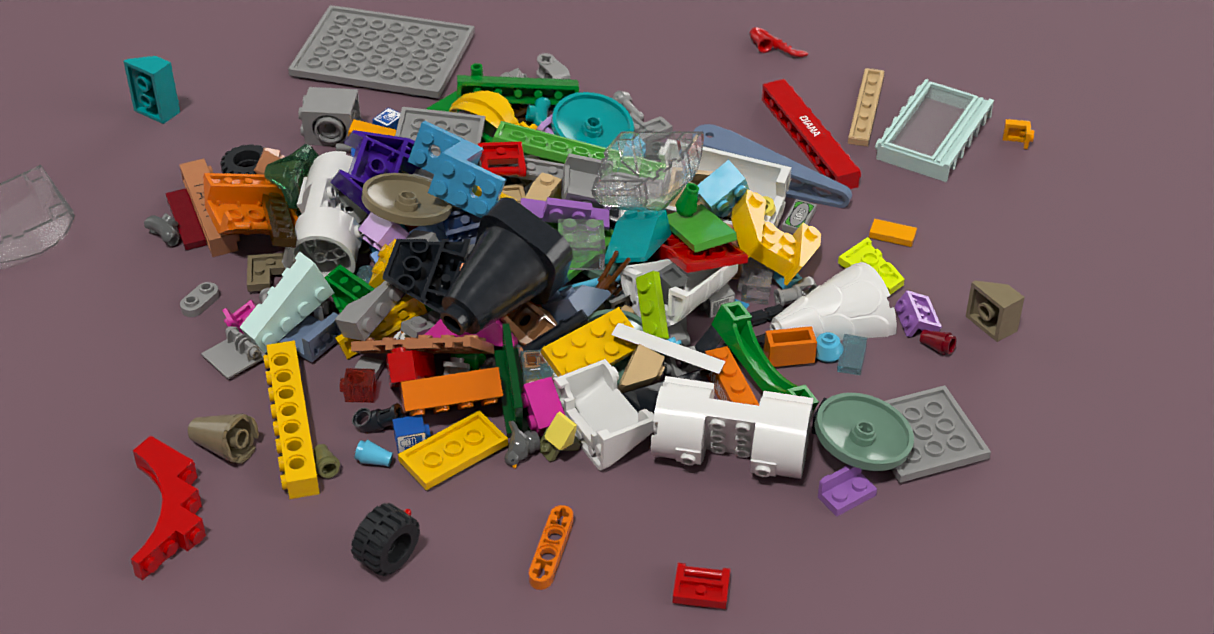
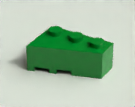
(346, 287)

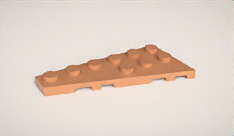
(427, 343)

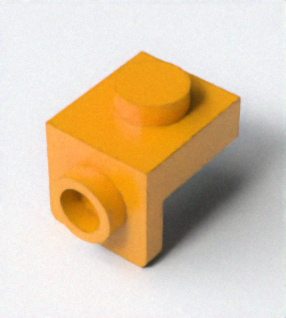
(1018, 131)

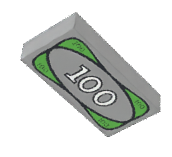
(799, 213)

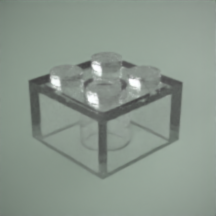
(586, 241)

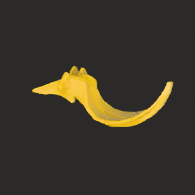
(490, 105)

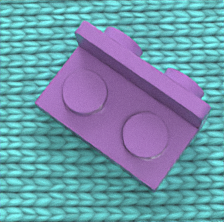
(916, 313)
(845, 489)

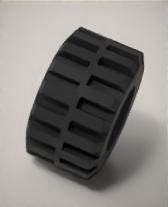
(241, 159)
(385, 539)

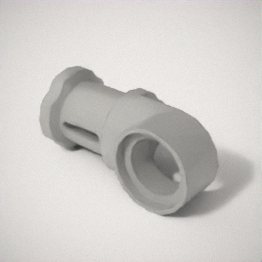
(789, 295)

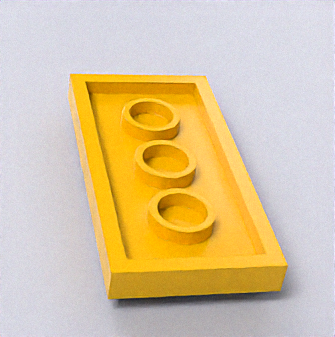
(590, 345)
(452, 450)

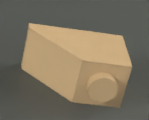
(641, 369)

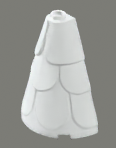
(680, 302)
(846, 304)

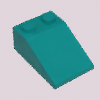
(638, 235)

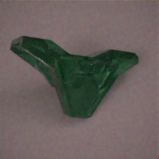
(289, 173)

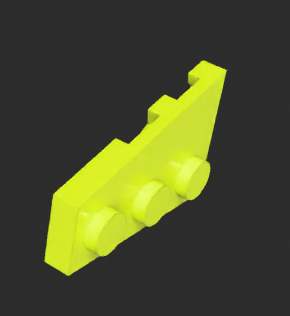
(868, 254)

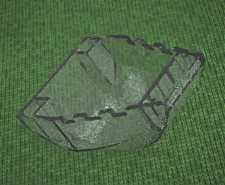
(647, 169)
(31, 217)

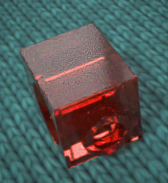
(359, 385)

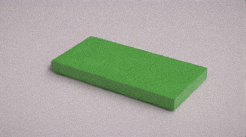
(701, 230)

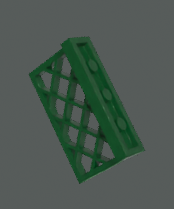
(511, 383)

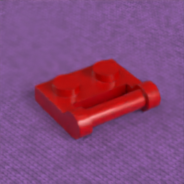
(503, 153)
(701, 586)

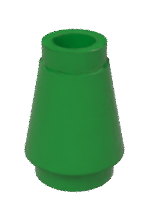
(688, 200)

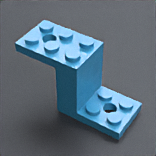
(456, 170)

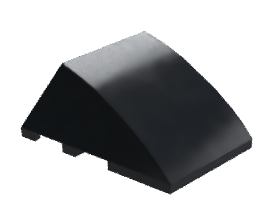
(425, 268)

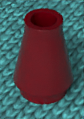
(939, 341)

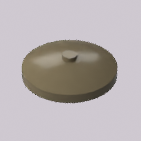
(404, 200)

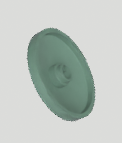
(864, 431)

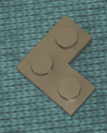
(261, 268)

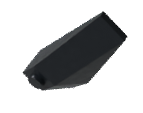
(647, 396)

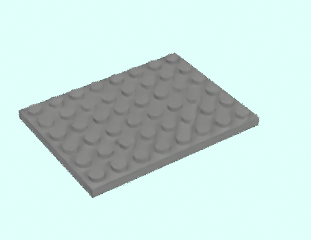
(382, 51)

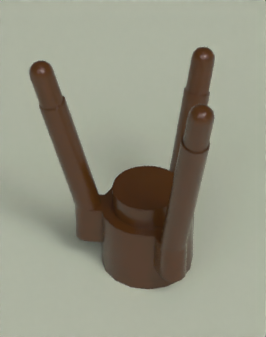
(609, 282)

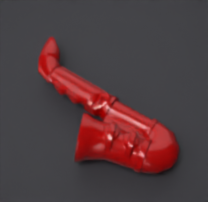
(766, 41)

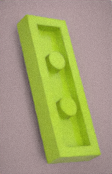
(652, 305)

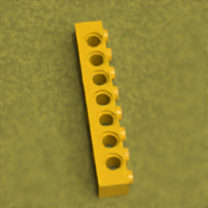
(291, 422)

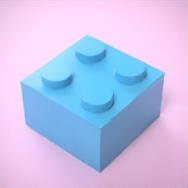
(722, 189)

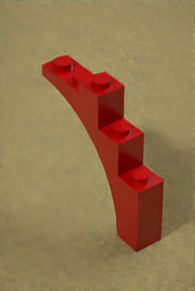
(177, 522)

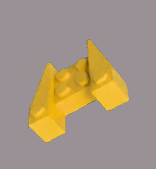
(766, 243)

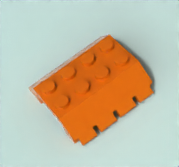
(236, 202)

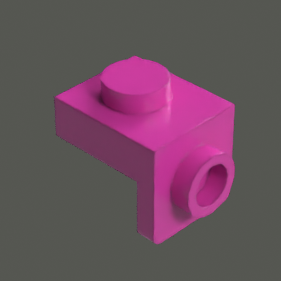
(237, 318)

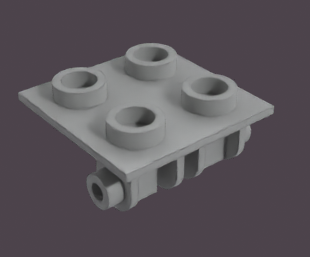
(234, 353)

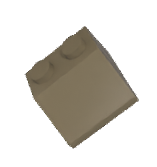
(995, 308)

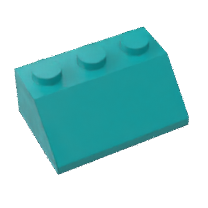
(152, 87)

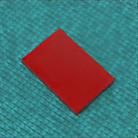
(710, 258)

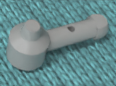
(625, 99)

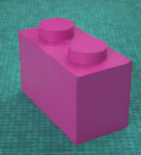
(541, 403)

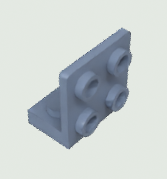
(313, 336)

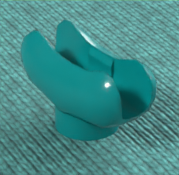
(538, 112)

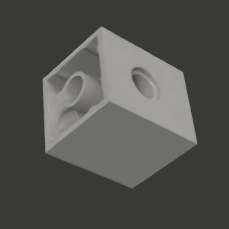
(328, 115)

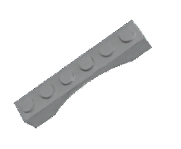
(365, 314)

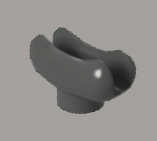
(165, 227)

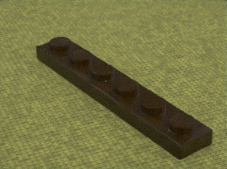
(279, 220)

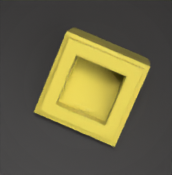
(561, 431)

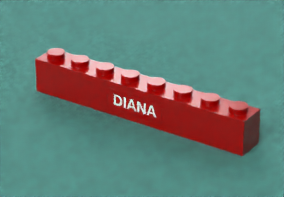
(810, 133)

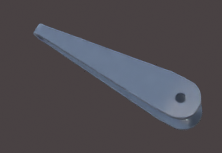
(731, 142)

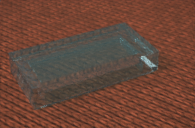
(852, 354)

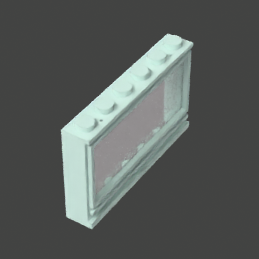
(933, 130)

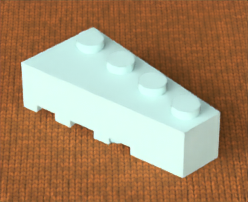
(287, 304)

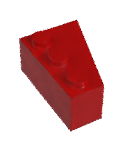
(409, 366)

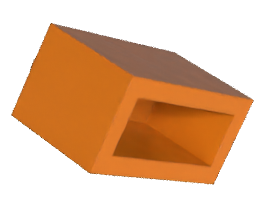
(790, 346)

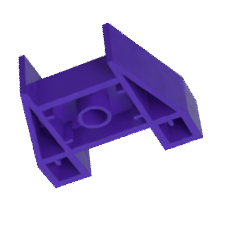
(373, 156)

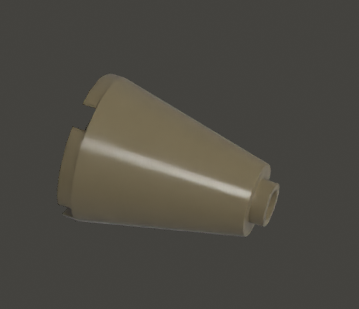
(225, 435)

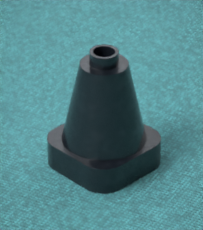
(511, 263)

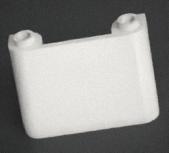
(602, 414)

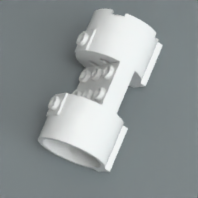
(329, 219)
(691, 421)

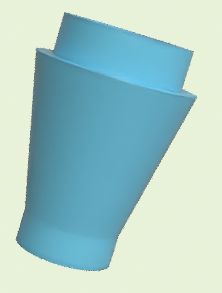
(370, 453)

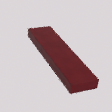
(185, 215)

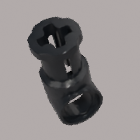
(378, 418)

